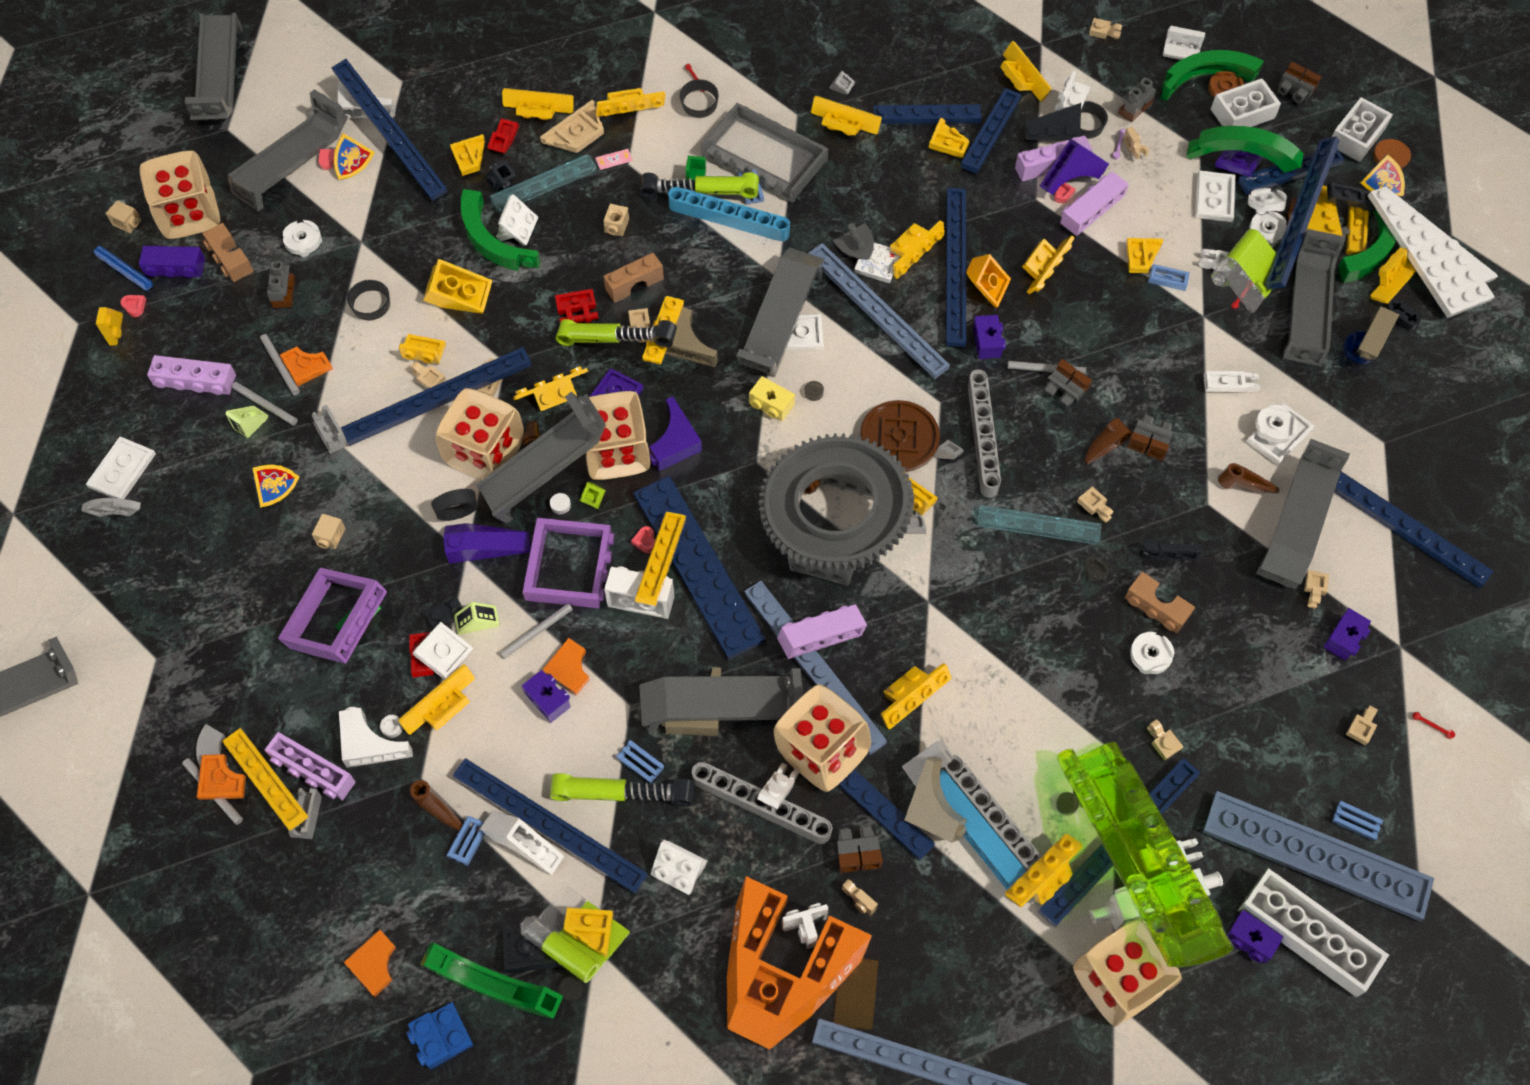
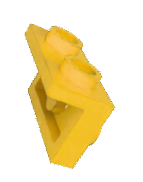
(422, 349)
(922, 498)

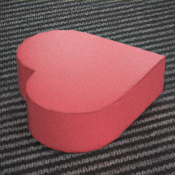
(326, 158)
(1064, 193)
(134, 304)
(644, 539)

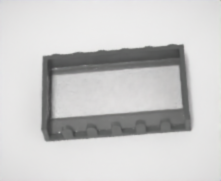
(759, 145)

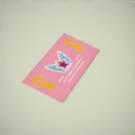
(614, 159)

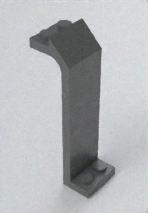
(215, 67)
(289, 151)
(1313, 298)
(780, 311)
(543, 457)
(1303, 514)
(36, 679)
(718, 698)

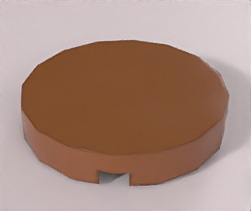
(1223, 82)
(1395, 149)

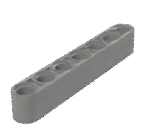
(981, 440)
(992, 808)
(767, 812)

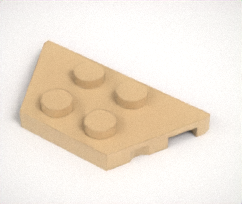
(576, 130)

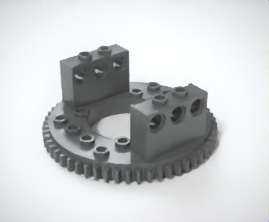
(850, 466)

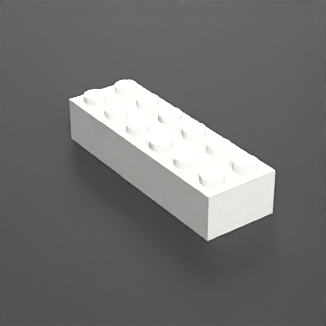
(1315, 933)

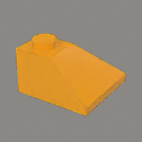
(988, 278)

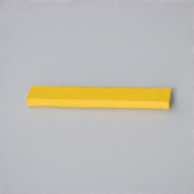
(660, 559)
(265, 779)

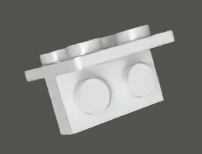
(1182, 42)
(1072, 94)
(516, 221)
(677, 866)
(805, 922)

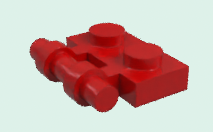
(576, 302)

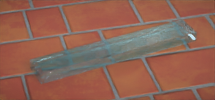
(545, 182)
(1039, 524)

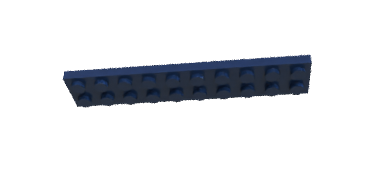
(702, 572)

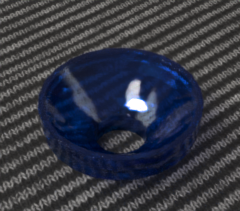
(1353, 342)

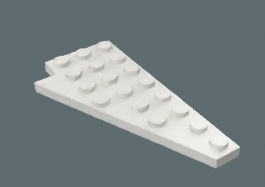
(1446, 268)

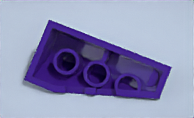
(477, 542)

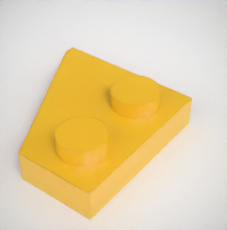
(948, 140)
(469, 154)
(1142, 253)
(109, 324)
(590, 928)

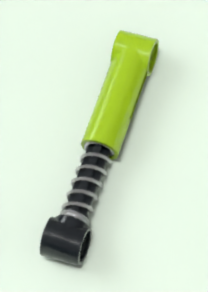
(743, 185)
(572, 332)
(566, 787)

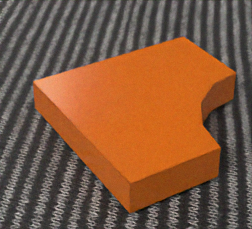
(305, 366)
(567, 667)
(217, 780)
(371, 963)

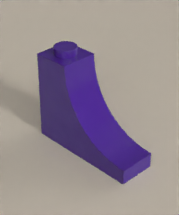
(1072, 163)
(678, 441)

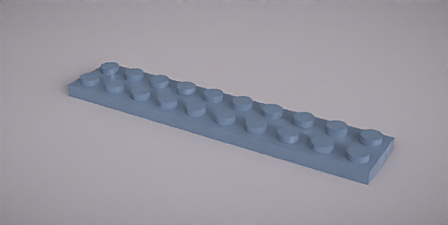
(1319, 856)

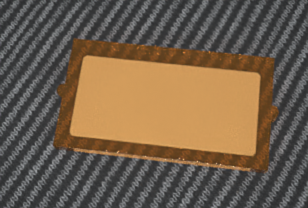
(857, 997)

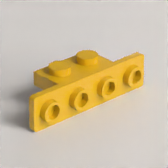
(1023, 72)
(629, 101)
(537, 104)
(844, 117)
(913, 245)
(1042, 261)
(1393, 276)
(669, 311)
(553, 392)
(912, 691)
(440, 703)
(1046, 874)

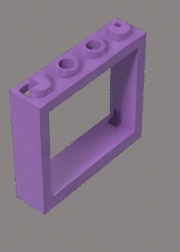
(563, 597)
(353, 626)

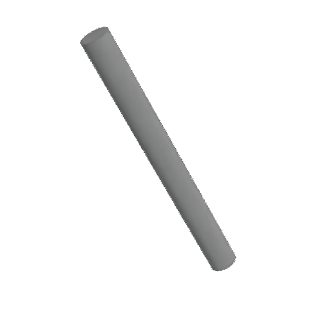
(279, 364)
(1038, 366)
(264, 403)
(536, 631)
(223, 803)

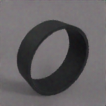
(699, 84)
(1100, 112)
(368, 285)
(464, 497)

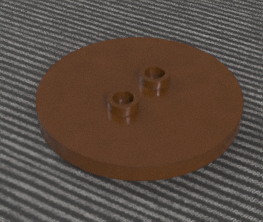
(904, 430)

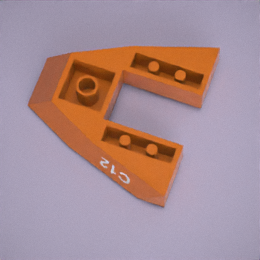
(767, 1001)

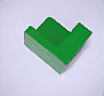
(695, 167)

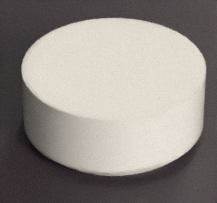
(560, 503)
(390, 726)

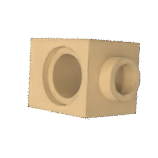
(123, 216)
(616, 220)
(328, 531)

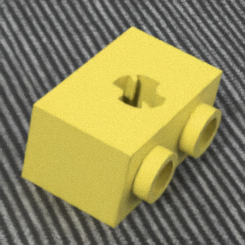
(771, 399)

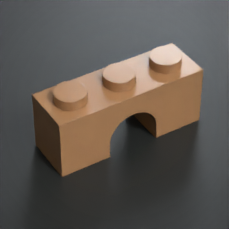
(220, 242)
(622, 280)
(1171, 615)

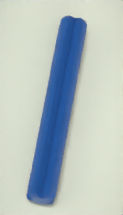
(123, 268)

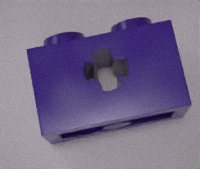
(988, 336)
(1349, 624)
(549, 706)
(1265, 939)

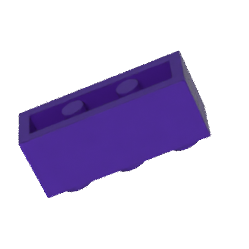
(172, 261)

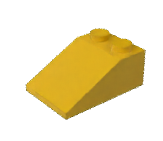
(457, 288)

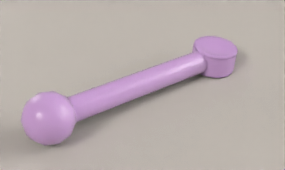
(1116, 155)

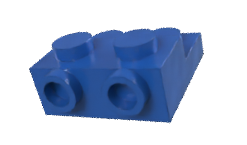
(439, 1036)

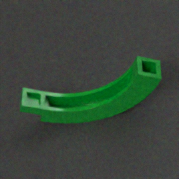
(1210, 62)
(1248, 139)
(485, 243)
(1366, 262)
(496, 986)

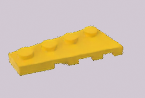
(1325, 215)

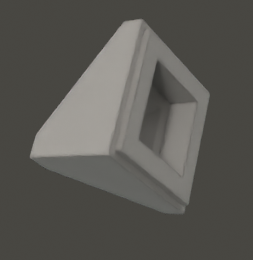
(842, 83)
(948, 450)

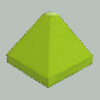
(592, 495)

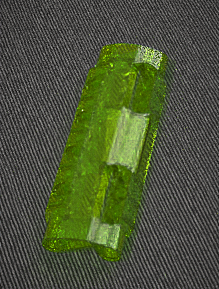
(1143, 856)

